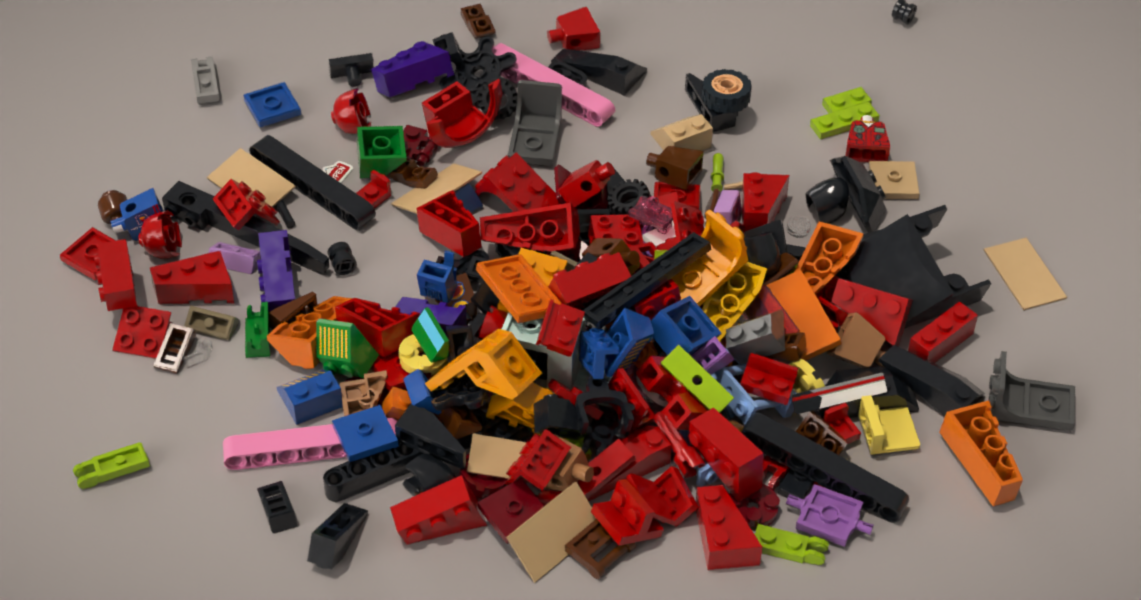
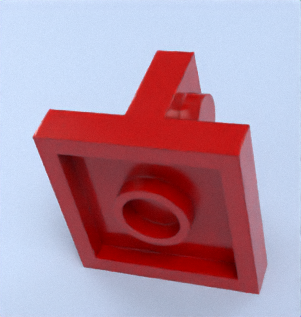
(627, 516)

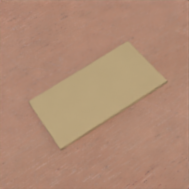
(255, 174)
(449, 179)
(1025, 273)
(543, 537)

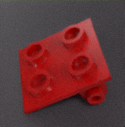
(141, 331)

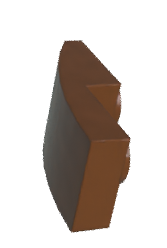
(477, 21)
(412, 175)
(822, 433)

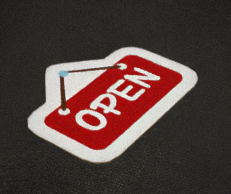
(338, 170)

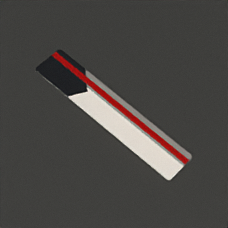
(839, 393)

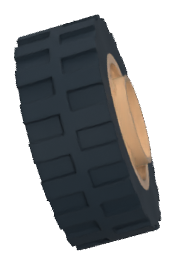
(726, 91)

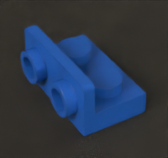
(594, 349)

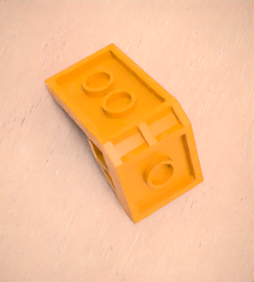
(504, 362)

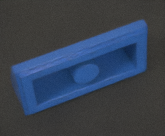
(419, 392)

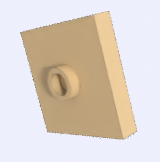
(896, 178)

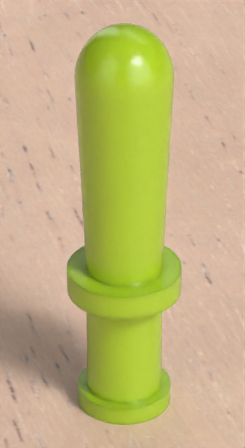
(717, 175)

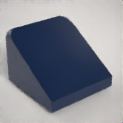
(469, 198)

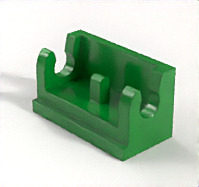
(256, 331)

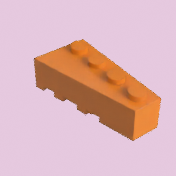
(982, 451)

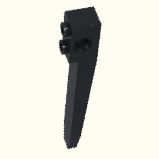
(199, 210)

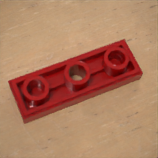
(607, 465)

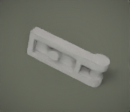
(205, 80)

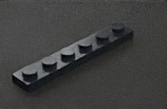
(646, 280)

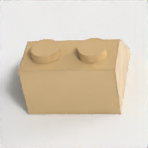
(687, 133)

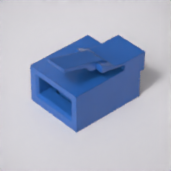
(438, 279)

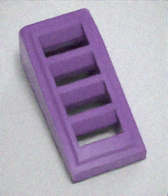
(716, 363)

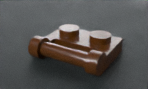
(590, 543)

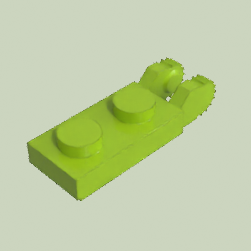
(111, 465)
(791, 545)

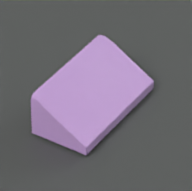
(729, 205)
(237, 257)

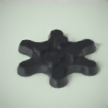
(480, 59)
(460, 393)

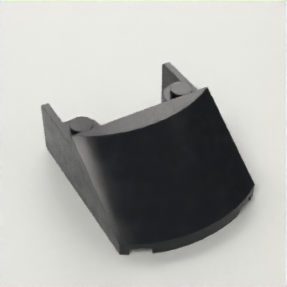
(903, 265)

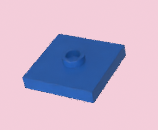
(272, 104)
(365, 433)

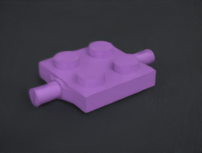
(829, 515)

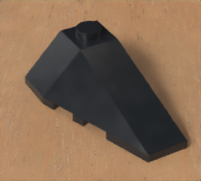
(604, 69)
(934, 383)

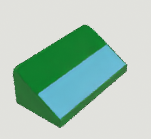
(431, 336)

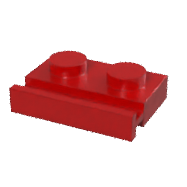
(560, 328)

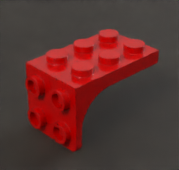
(517, 185)

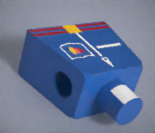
(135, 212)

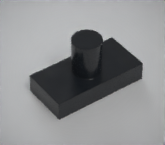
(351, 67)

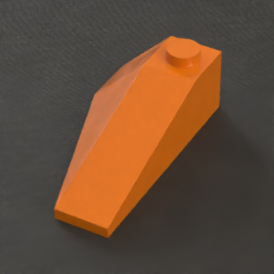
(827, 253)
(298, 339)

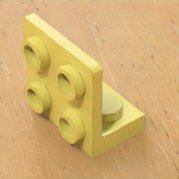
(887, 428)

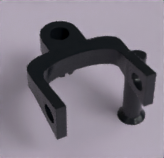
(598, 392)

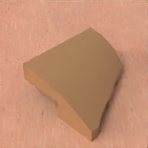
(362, 393)

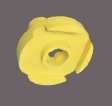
(411, 361)
(805, 380)

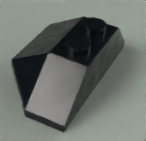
(863, 193)
(897, 393)

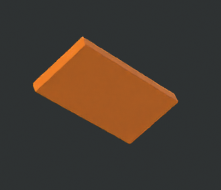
(517, 287)
(806, 312)

